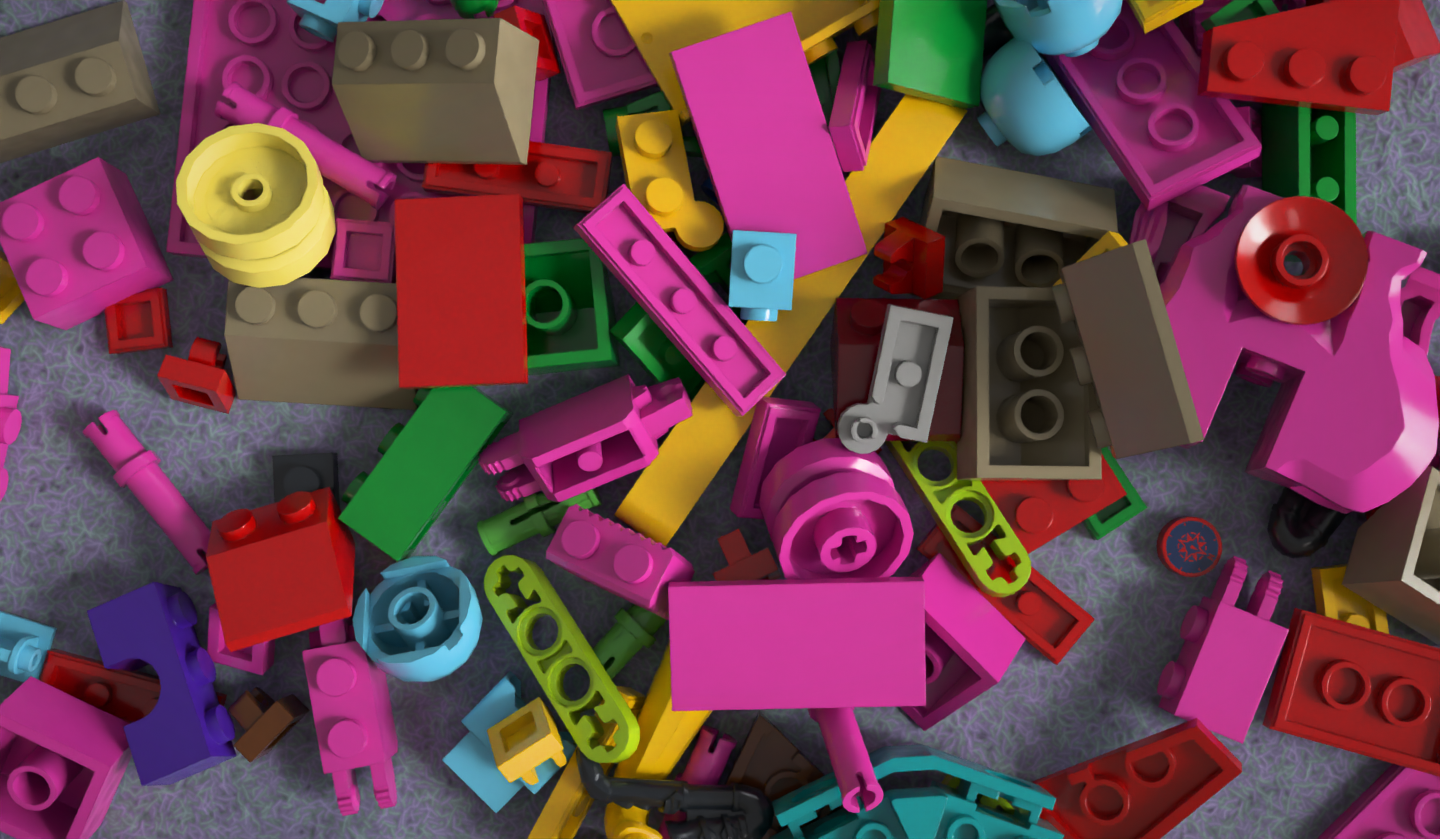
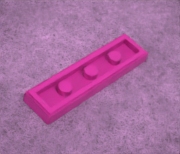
(679, 300)

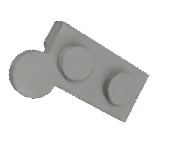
(902, 381)

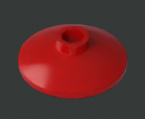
(1326, 244)

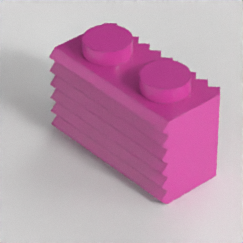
(618, 559)

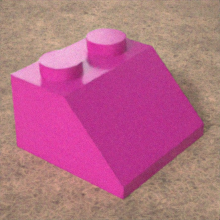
(964, 643)

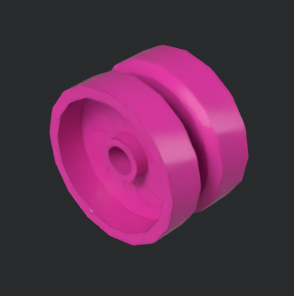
(835, 513)

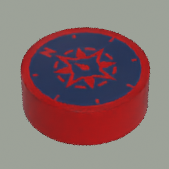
(1189, 546)

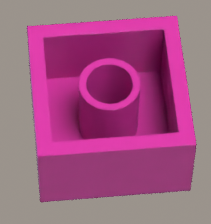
(80, 244)
(57, 763)

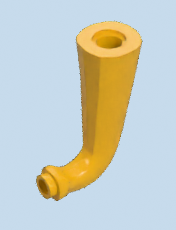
(662, 743)

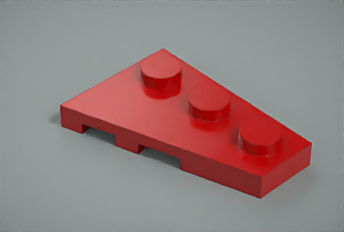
(1306, 57)
(1140, 786)

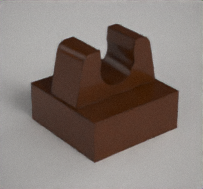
(264, 721)

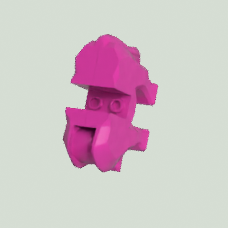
(1354, 390)

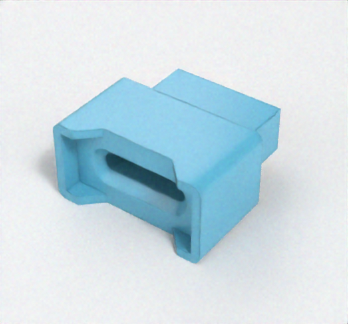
(473, 755)

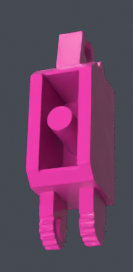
(586, 439)
(351, 714)

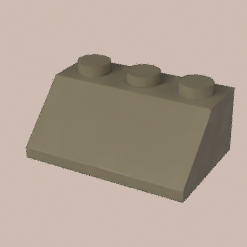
(72, 81)
(437, 90)
(1011, 224)
(316, 343)
(1127, 352)
(1021, 391)
(1399, 557)

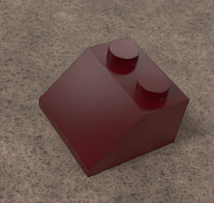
(855, 348)

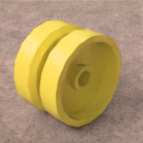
(256, 204)

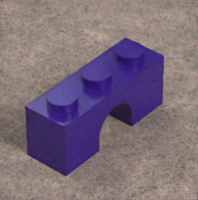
(188, 725)

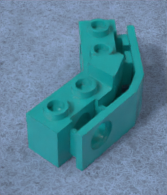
(921, 811)

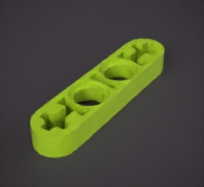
(939, 500)
(554, 662)

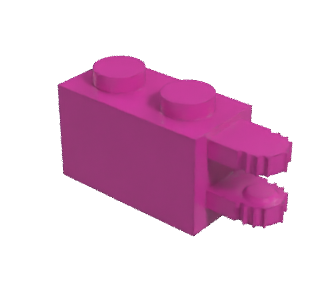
(1225, 655)

